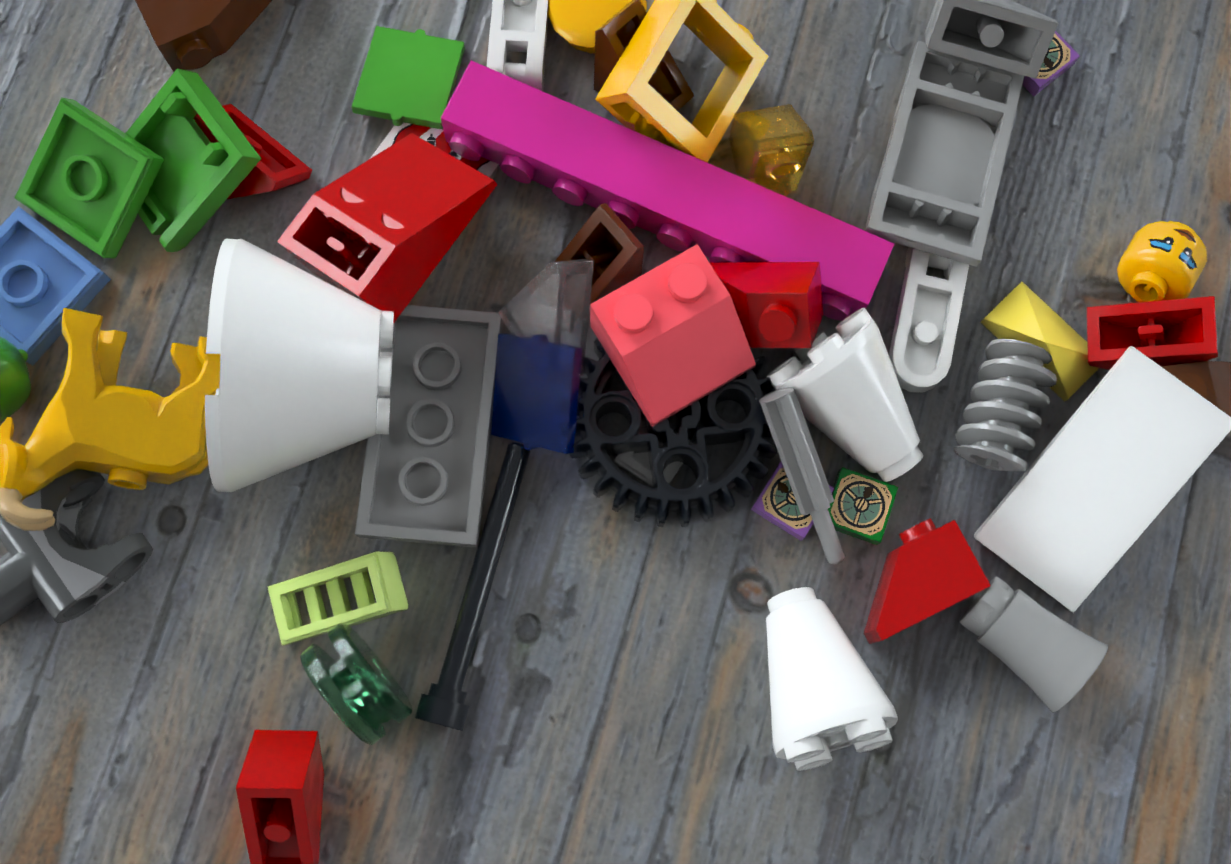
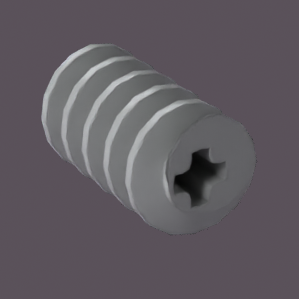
(1003, 405)

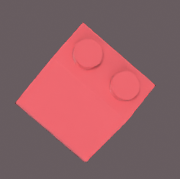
(672, 334)

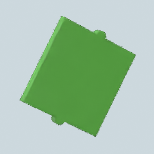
(408, 77)

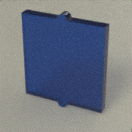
(536, 392)

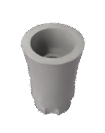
(1034, 643)

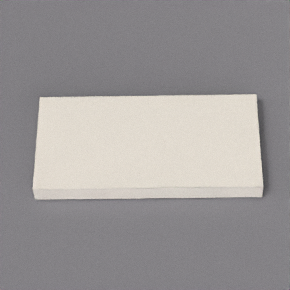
(1104, 478)

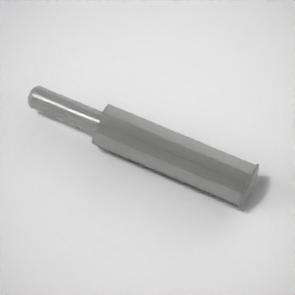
(802, 466)

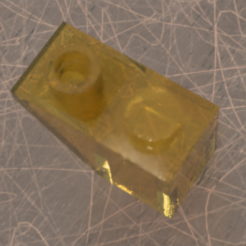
(771, 147)

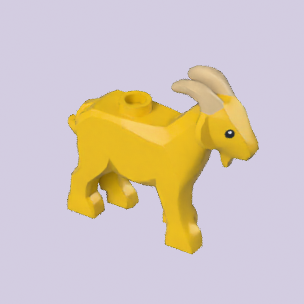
(108, 426)

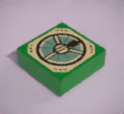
(861, 505)

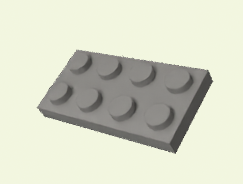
(433, 465)

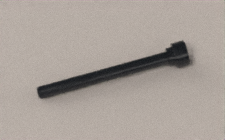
(445, 700)

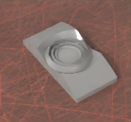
(945, 156)

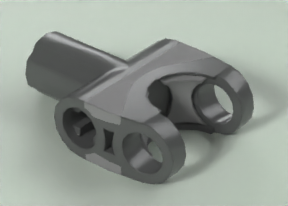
(55, 562)

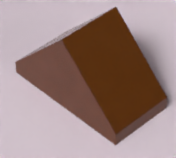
(611, 247)

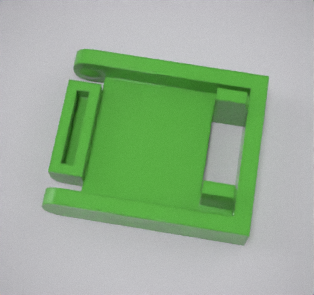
(195, 172)

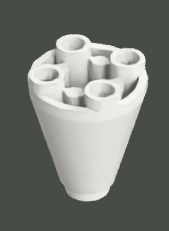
(854, 396)
(819, 685)

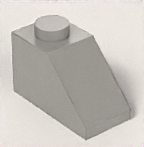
(991, 33)

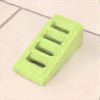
(386, 586)

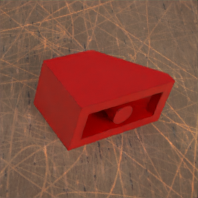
(775, 301)
(923, 578)
(282, 797)

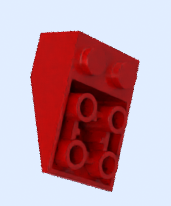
(387, 222)

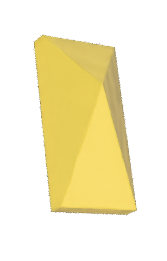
(1031, 320)

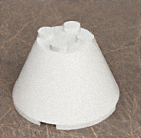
(294, 367)

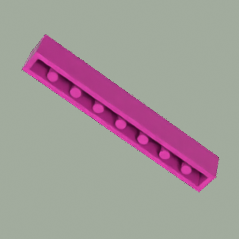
(656, 186)

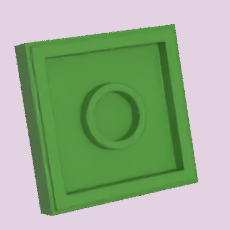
(89, 178)

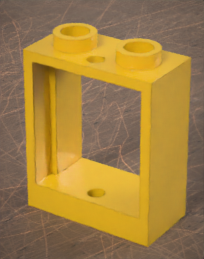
(647, 112)

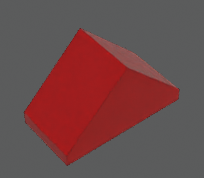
(1162, 330)

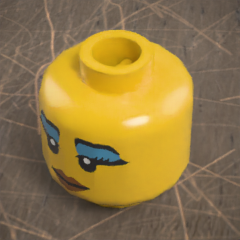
(1162, 261)

